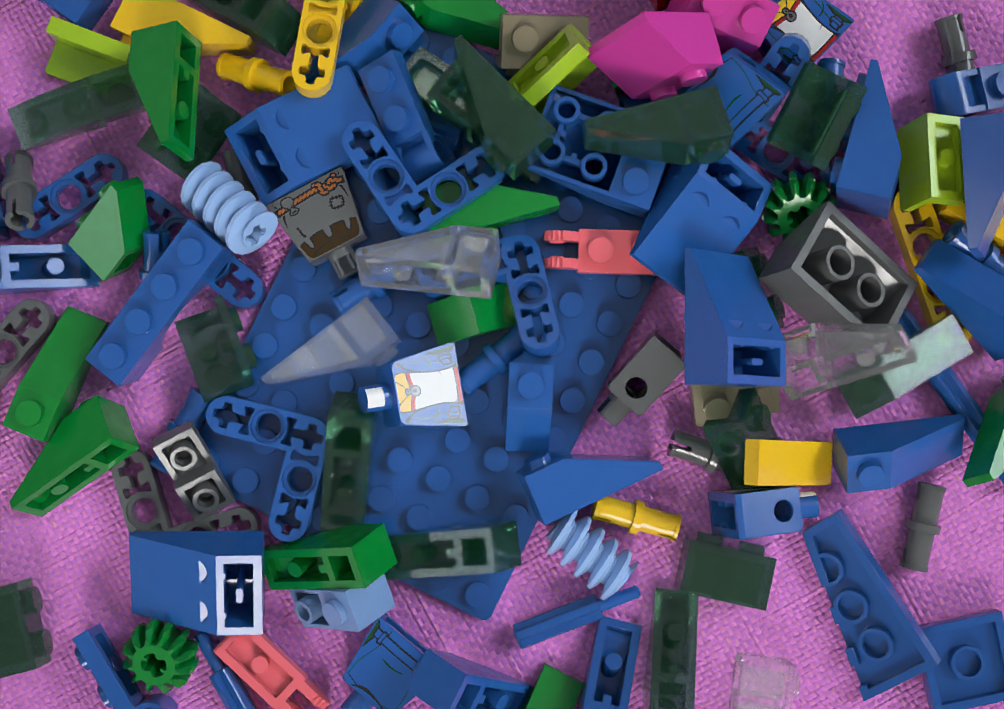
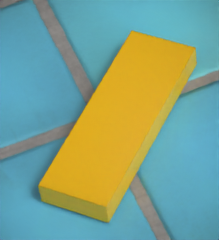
(787, 462)

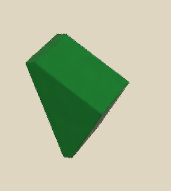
(468, 317)

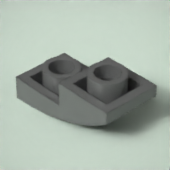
(193, 470)

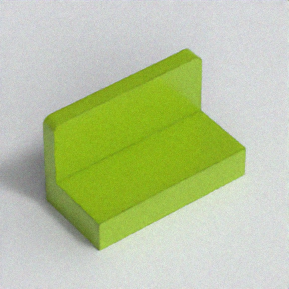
(82, 51)
(559, 63)
(931, 162)

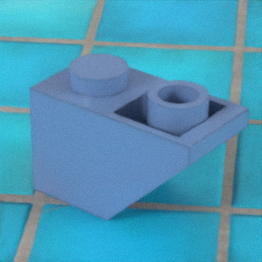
(343, 607)

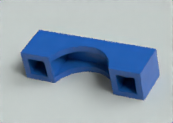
(139, 328)

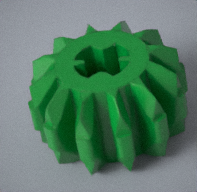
(794, 202)
(160, 655)

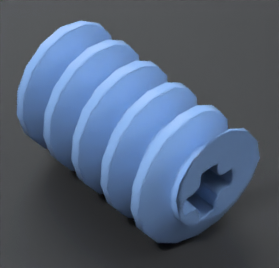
(227, 208)
(590, 553)

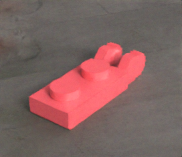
(598, 252)
(269, 671)

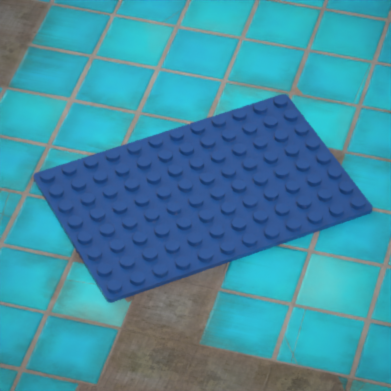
(436, 474)

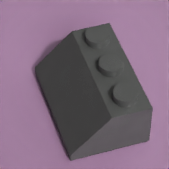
(837, 273)

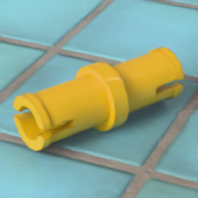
(255, 74)
(636, 517)

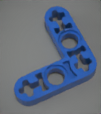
(792, 70)
(407, 191)
(536, 277)
(296, 455)

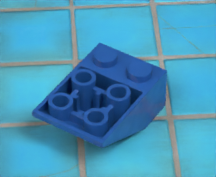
(300, 136)
(872, 157)
(605, 177)
(699, 209)
(729, 324)
(200, 579)

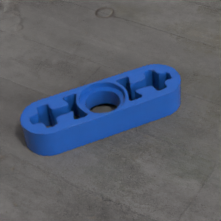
(91, 171)

